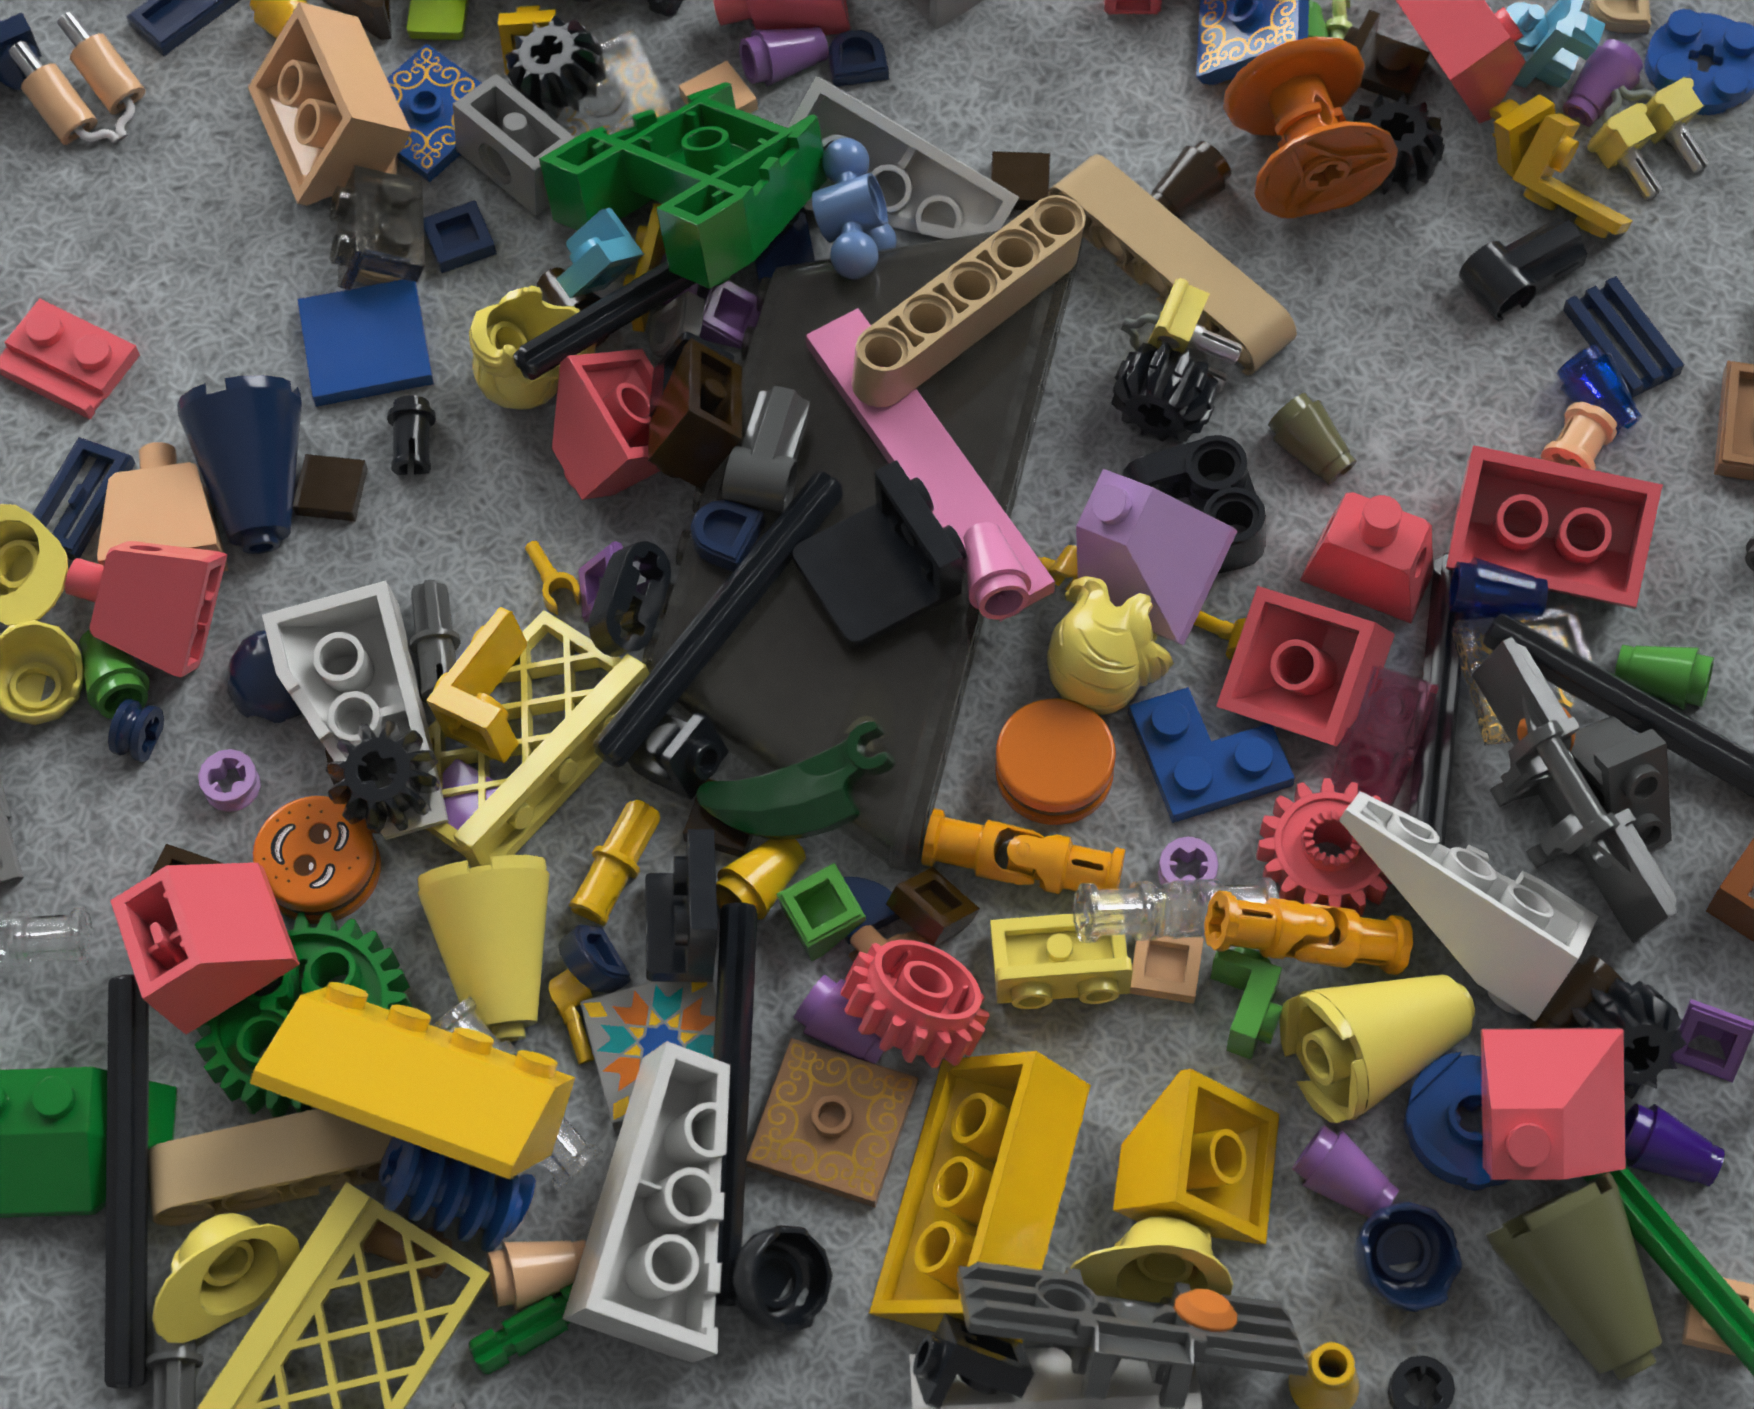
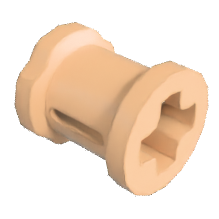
(1582, 436)

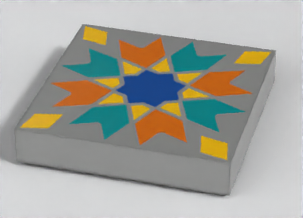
(639, 1020)

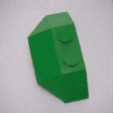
(58, 1139)

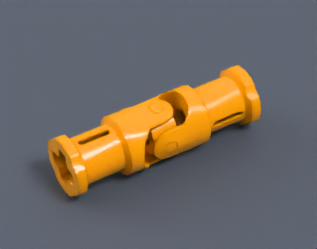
(1030, 855)
(1308, 932)

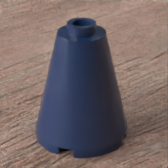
(247, 455)

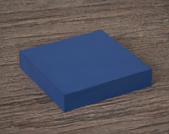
(365, 342)

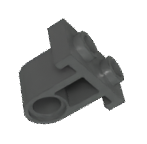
(1627, 774)

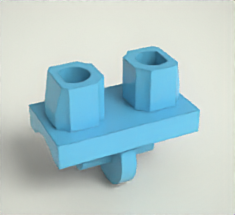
(1553, 40)

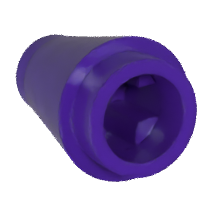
(1669, 1147)

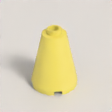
(492, 935)
(1371, 1038)

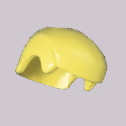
(27, 657)

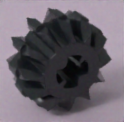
(556, 65)
(1415, 136)
(1164, 392)
(357, 777)
(1648, 1027)

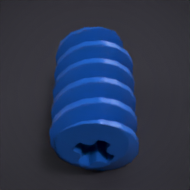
(454, 1191)

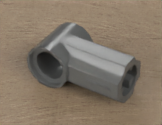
(766, 464)

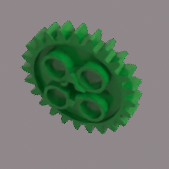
(241, 1032)

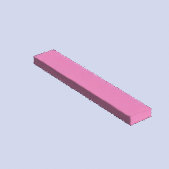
(922, 448)

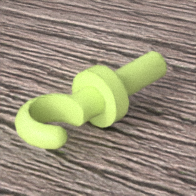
(1338, 25)

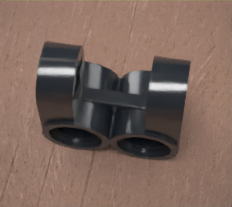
(1182, 474)

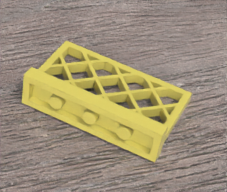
(551, 762)
(301, 1299)

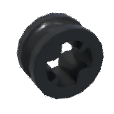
(1421, 1365)

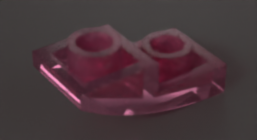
(1385, 734)

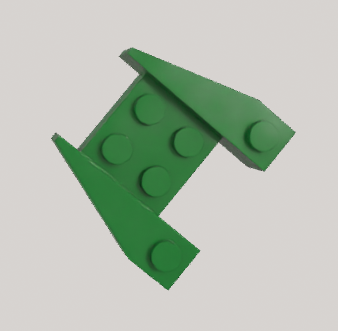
(716, 170)

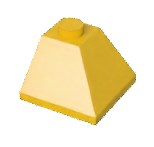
(1201, 1160)

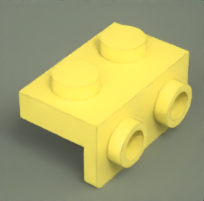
(1046, 961)

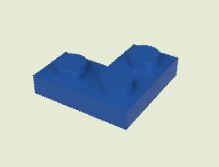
(1203, 773)

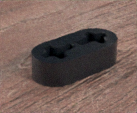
(636, 602)

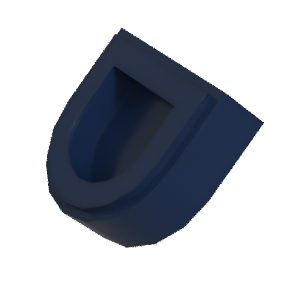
(857, 59)
(726, 532)
(593, 959)

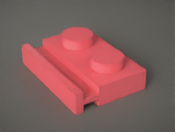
(66, 358)

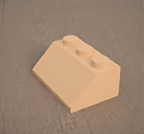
(326, 102)

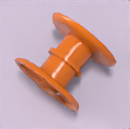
(1321, 155)

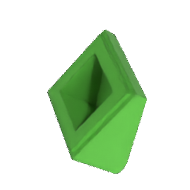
(821, 910)

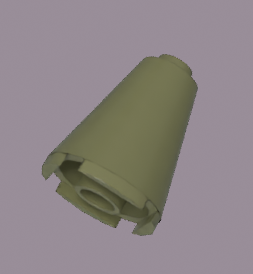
(1585, 1274)

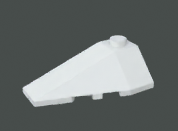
(920, 183)
(350, 667)
(1503, 931)

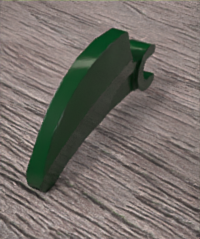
(800, 797)

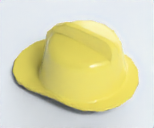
(30, 567)
(1153, 1259)
(221, 1275)

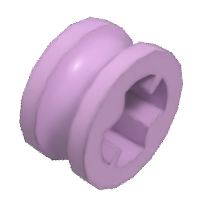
(216, 768)
(1187, 850)

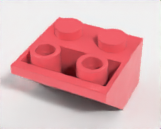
(203, 938)

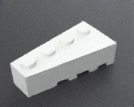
(654, 1234)

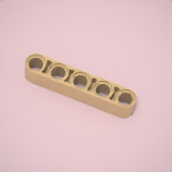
(1160, 248)
(967, 301)
(260, 1165)

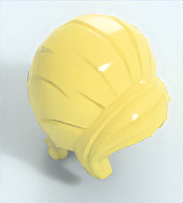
(500, 332)
(1104, 650)

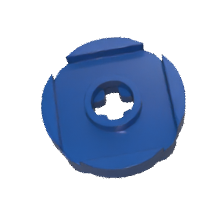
(1711, 35)
(1434, 1122)

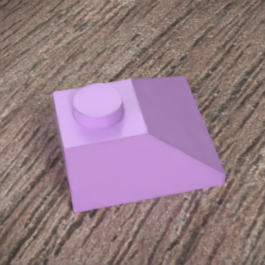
(1151, 547)

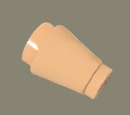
(532, 1270)

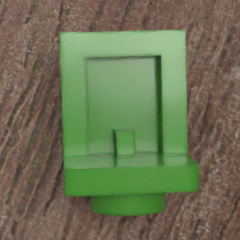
(1257, 1014)

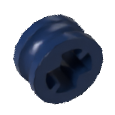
(135, 730)

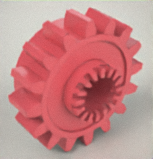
(1313, 875)
(916, 1001)

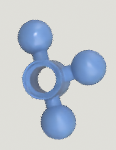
(852, 210)

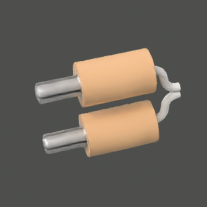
(60, 102)

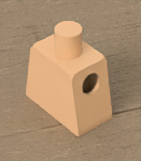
(159, 505)

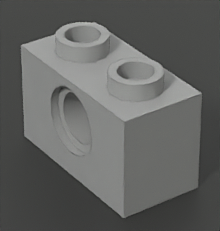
(506, 138)

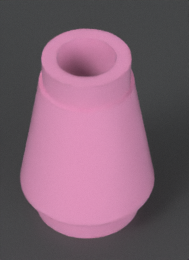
(994, 573)

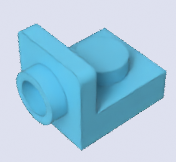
(598, 254)

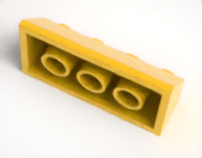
(417, 1080)
(980, 1180)

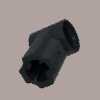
(1516, 272)

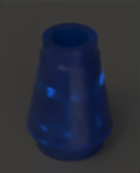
(1597, 380)
(1487, 589)

